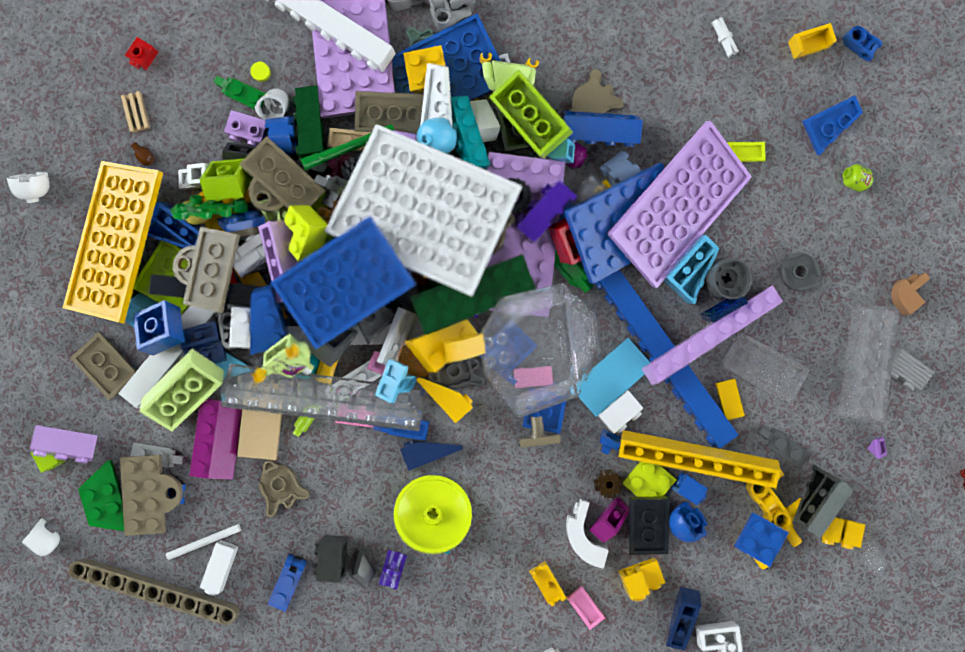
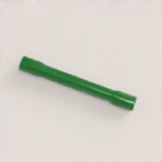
(318, 158)

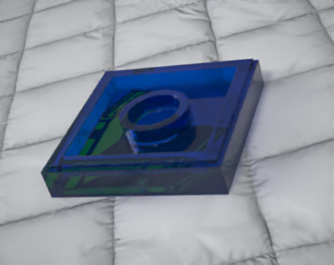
(723, 308)

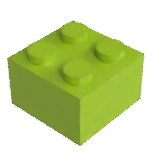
(225, 180)

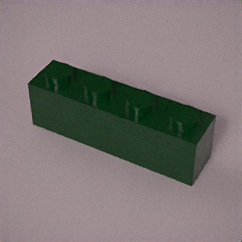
(309, 121)

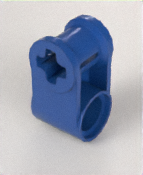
(864, 44)

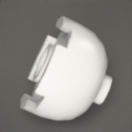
(29, 186)

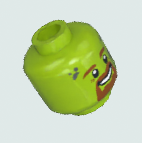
(857, 178)

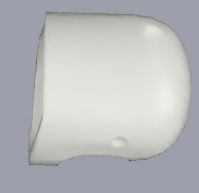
(271, 96)
(41, 540)

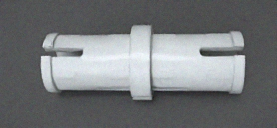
(725, 37)

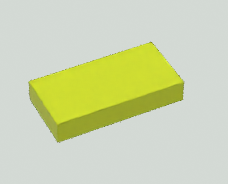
(749, 151)

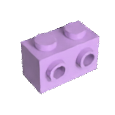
(246, 128)

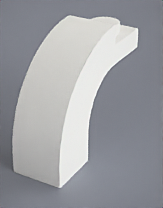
(585, 549)

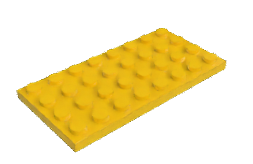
(113, 241)

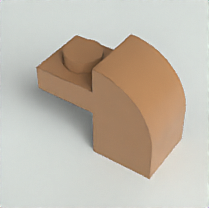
(905, 294)

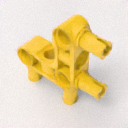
(772, 509)

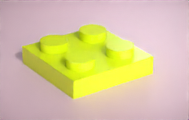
(648, 480)

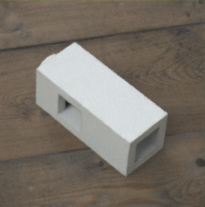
(218, 567)

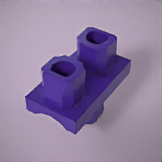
(392, 569)

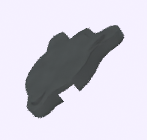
(458, 374)

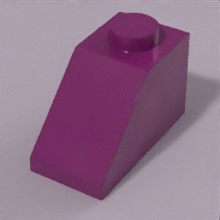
(610, 520)

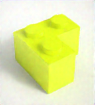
(307, 229)

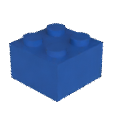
(158, 328)

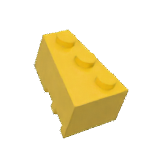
(430, 347)

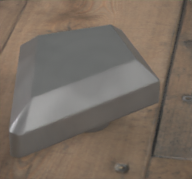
(362, 570)

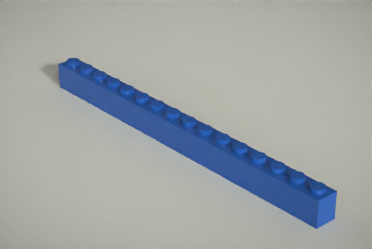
(656, 343)

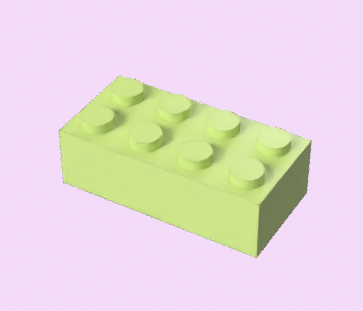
(182, 390)

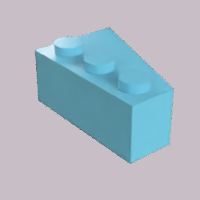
(692, 269)

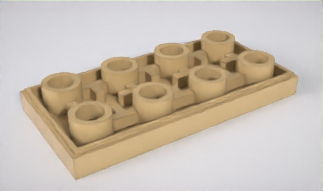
(259, 435)

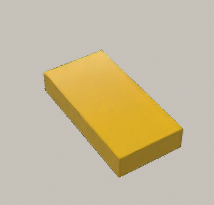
(729, 399)

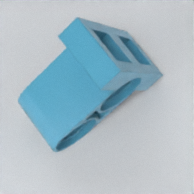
(394, 381)

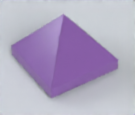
(878, 447)

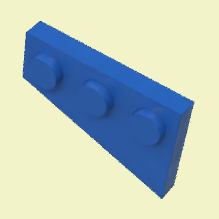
(831, 122)

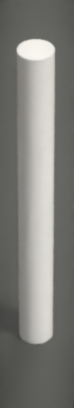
(202, 542)

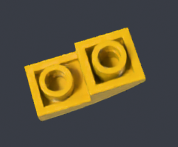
(464, 348)

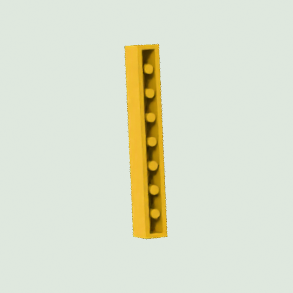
(699, 459)

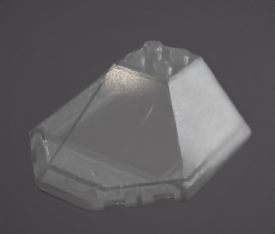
(540, 348)

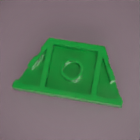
(103, 499)

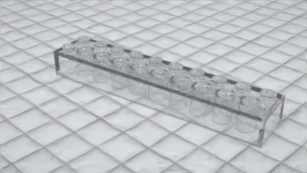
(320, 398)

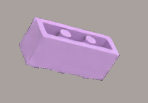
(63, 444)

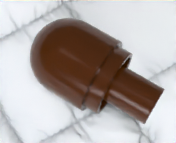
(143, 154)

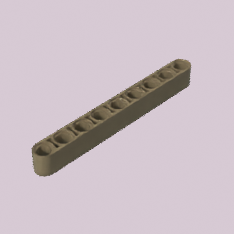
(145, 591)

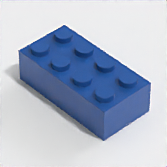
(603, 127)

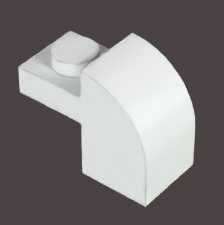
(190, 177)

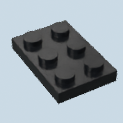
(648, 525)

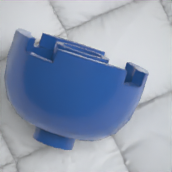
(687, 523)

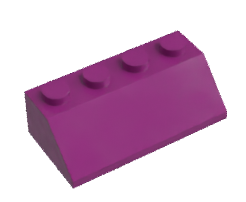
(215, 441)

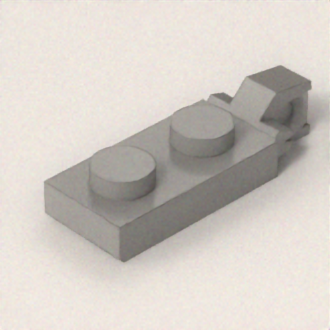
(168, 454)

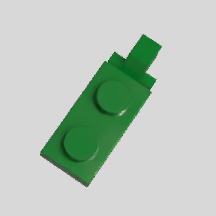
(239, 91)
(573, 274)

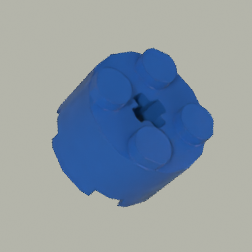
(282, 133)

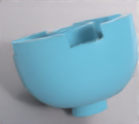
(437, 134)

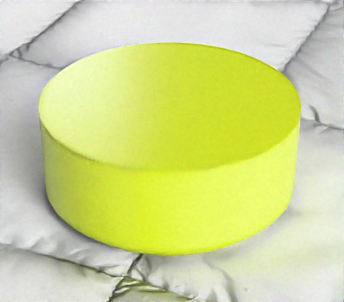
(260, 71)

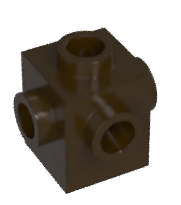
(603, 478)

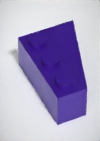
(543, 210)

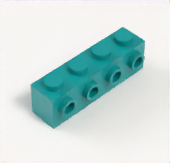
(469, 140)

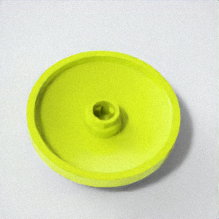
(432, 514)

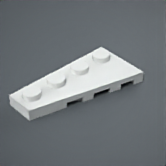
(436, 94)

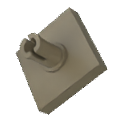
(538, 437)

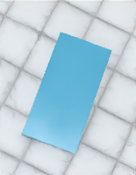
(612, 377)

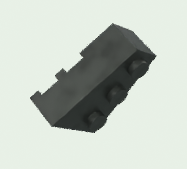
(821, 502)

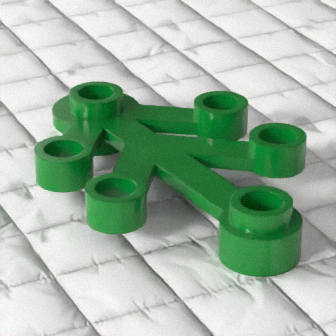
(205, 210)

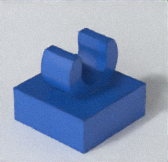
(609, 441)

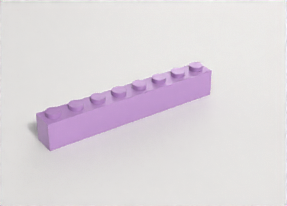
(711, 336)

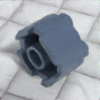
(619, 168)

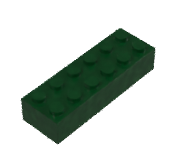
(446, 305)

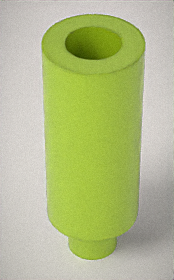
(302, 425)

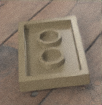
(104, 365)

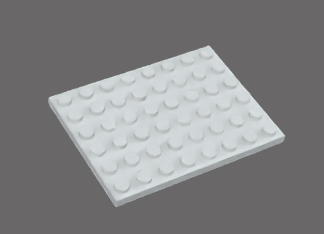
(429, 207)

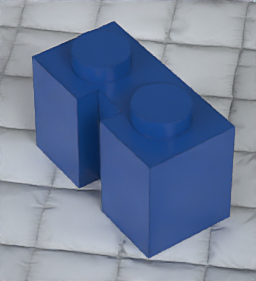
(689, 489)

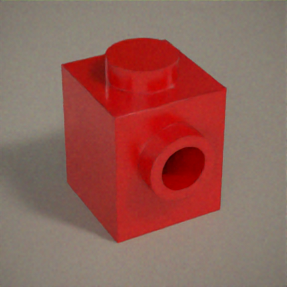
(141, 54)

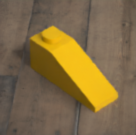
(450, 401)

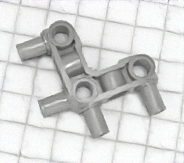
(439, 10)

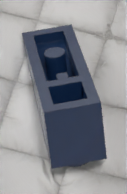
(424, 452)
(683, 618)

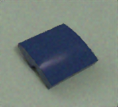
(206, 341)

